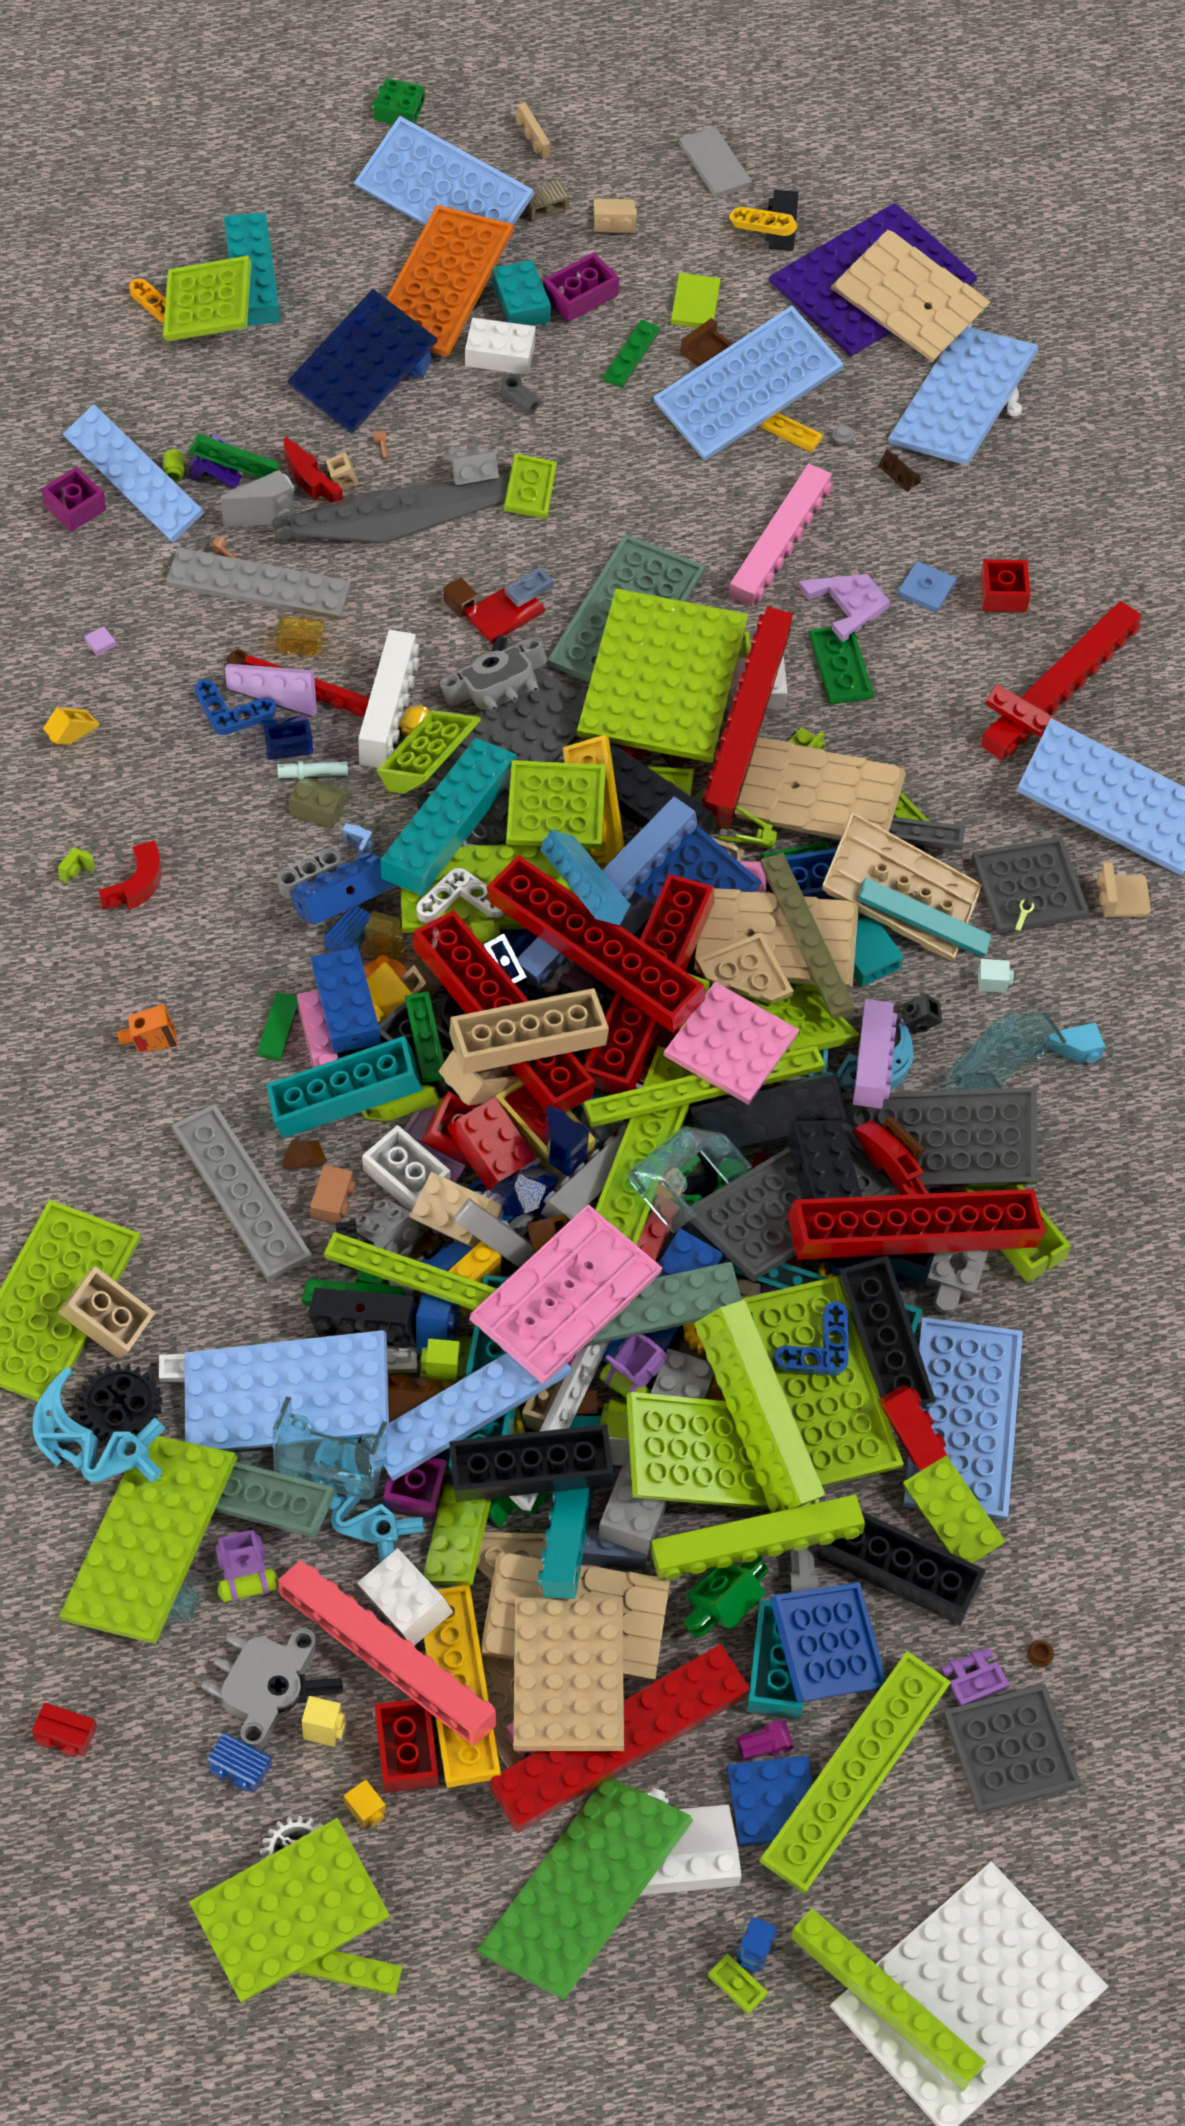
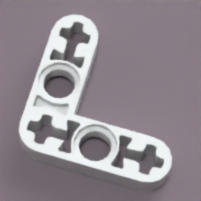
(461, 889)

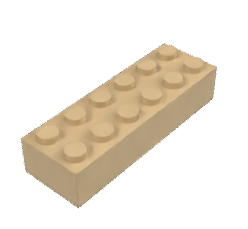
(528, 1031)

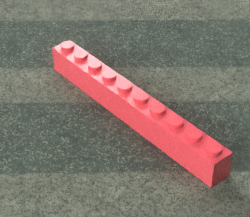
(388, 1653)

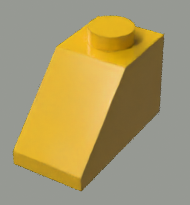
(69, 725)

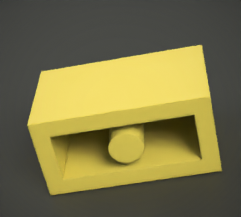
(323, 1721)

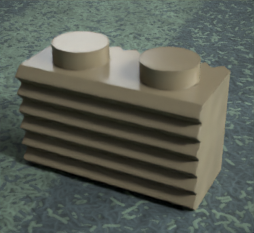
(547, 200)

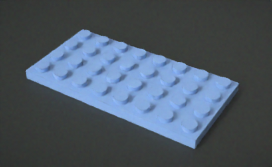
(420, 170)
(748, 383)
(963, 395)
(1108, 795)
(330, 1379)
(975, 1408)

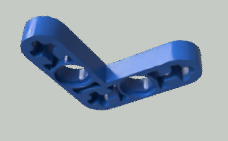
(225, 715)
(823, 1355)

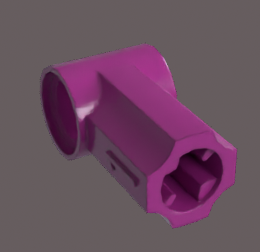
(771, 1739)

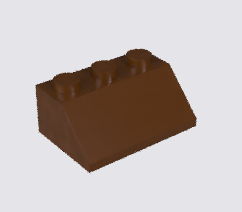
(408, 1393)

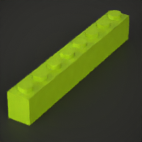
(757, 1537)
(888, 1999)

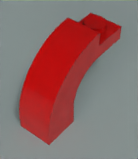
(141, 885)

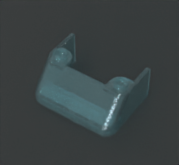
(1004, 1049)
(661, 1182)
(326, 1459)

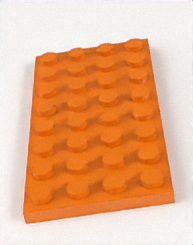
(449, 272)

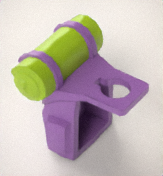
(633, 1365)
(243, 1567)

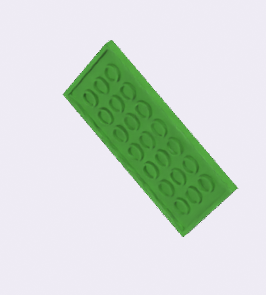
(585, 1887)

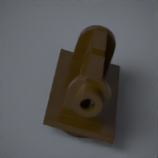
(899, 471)
(424, 1246)

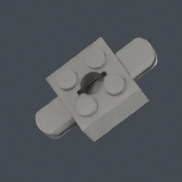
(955, 1277)

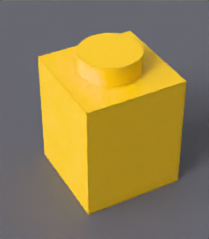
(365, 1805)

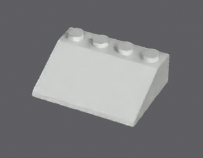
(702, 1857)

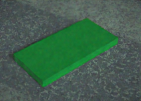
(840, 667)

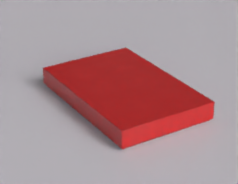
(500, 616)

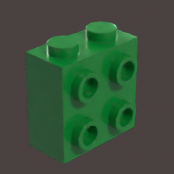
(398, 99)

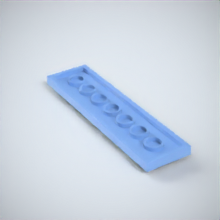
(133, 473)
(460, 1412)

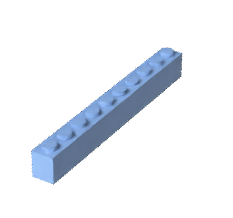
(626, 872)

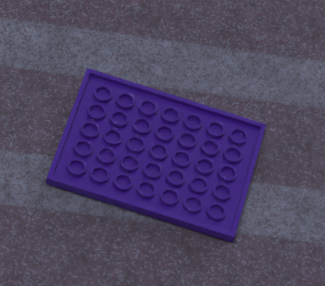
(811, 276)

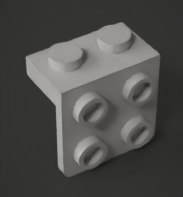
(472, 464)
(388, 1226)

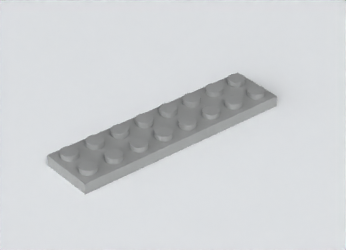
(258, 583)
(241, 1192)

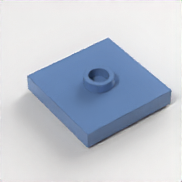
(927, 586)

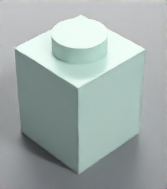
(994, 975)

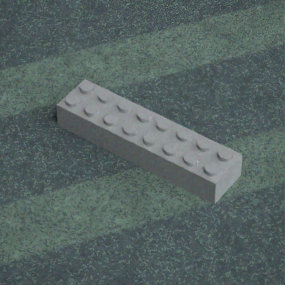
(636, 1520)

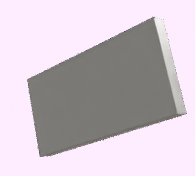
(715, 162)

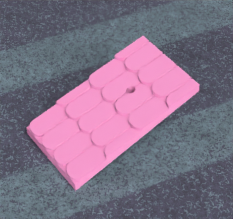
(565, 1294)

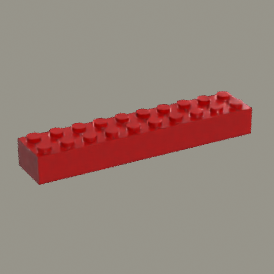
(746, 715)
(672, 932)
(596, 945)
(482, 985)
(915, 1223)
(651, 1721)

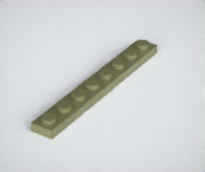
(807, 936)

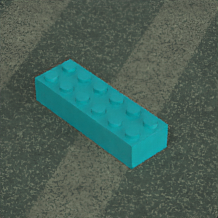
(250, 237)
(344, 1087)

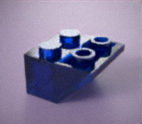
(287, 737)
(565, 1141)
(529, 1191)

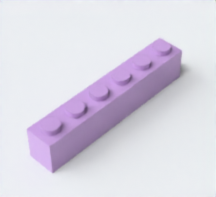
(875, 1054)

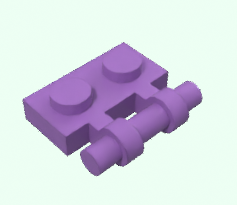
(977, 1684)

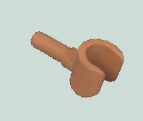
(380, 438)
(218, 547)

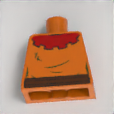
(150, 1030)

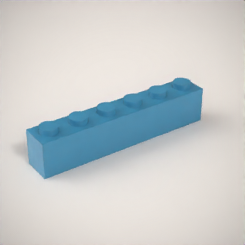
(585, 877)

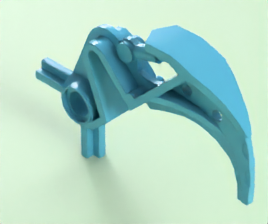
(902, 1052)
(115, 1456)
(366, 1525)

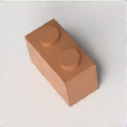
(331, 1194)

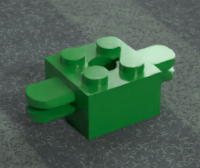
(725, 1596)

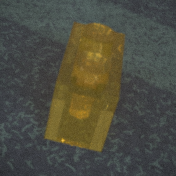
(300, 635)
(384, 936)

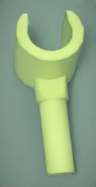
(1023, 914)

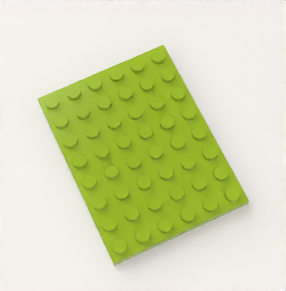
(663, 675)

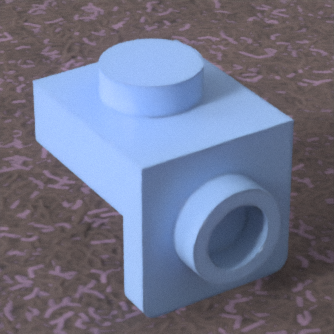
(358, 837)

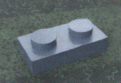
(529, 586)

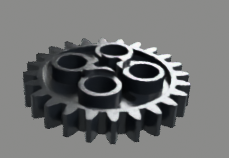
(141, 1391)

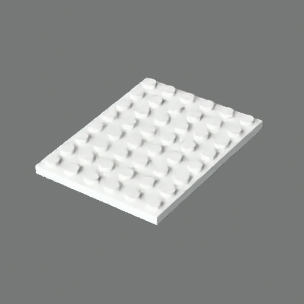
(991, 1978)

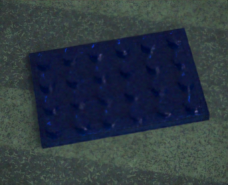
(362, 361)

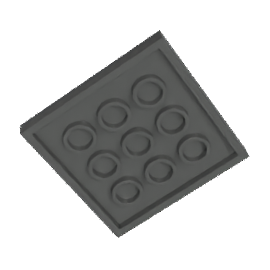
(1031, 872)
(1011, 1749)

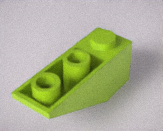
(403, 1106)

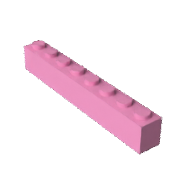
(780, 535)

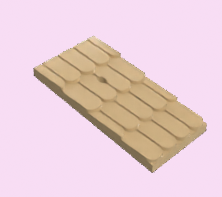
(895, 286)
(817, 789)
(896, 864)
(744, 914)
(642, 1609)

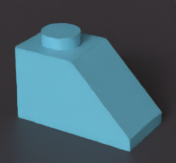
(1082, 1044)

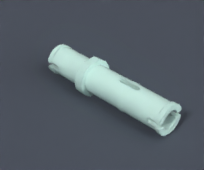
(312, 770)

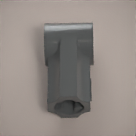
(515, 392)

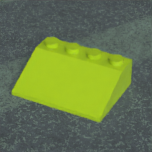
(425, 750)

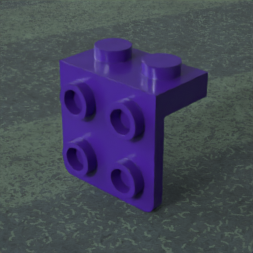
(223, 473)

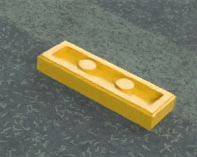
(792, 431)

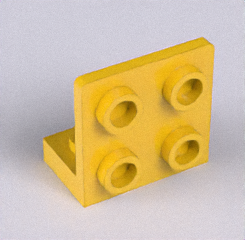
(386, 991)

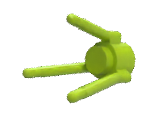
(764, 837)

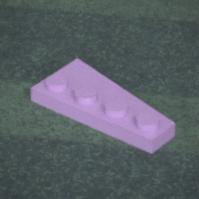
(284, 686)

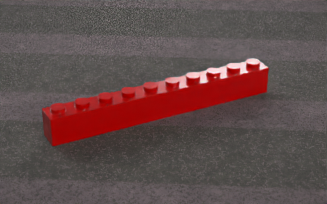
(1066, 676)

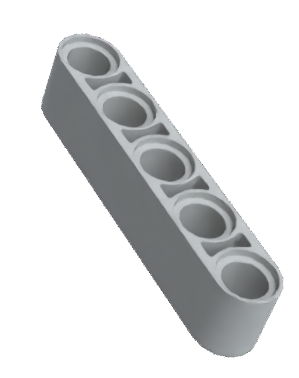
(494, 1233)

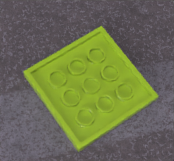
(207, 298)
(556, 799)
(809, 1015)

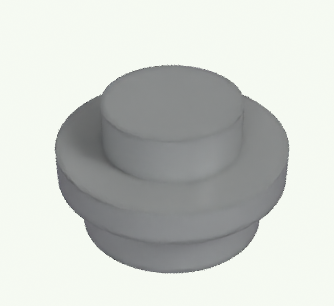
(843, 435)

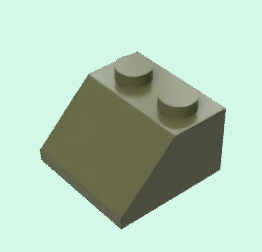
(318, 802)

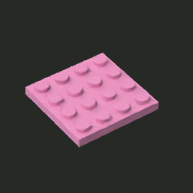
(731, 1043)

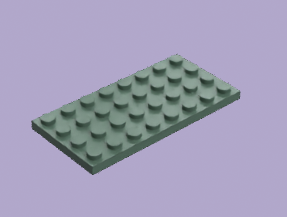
(634, 568)

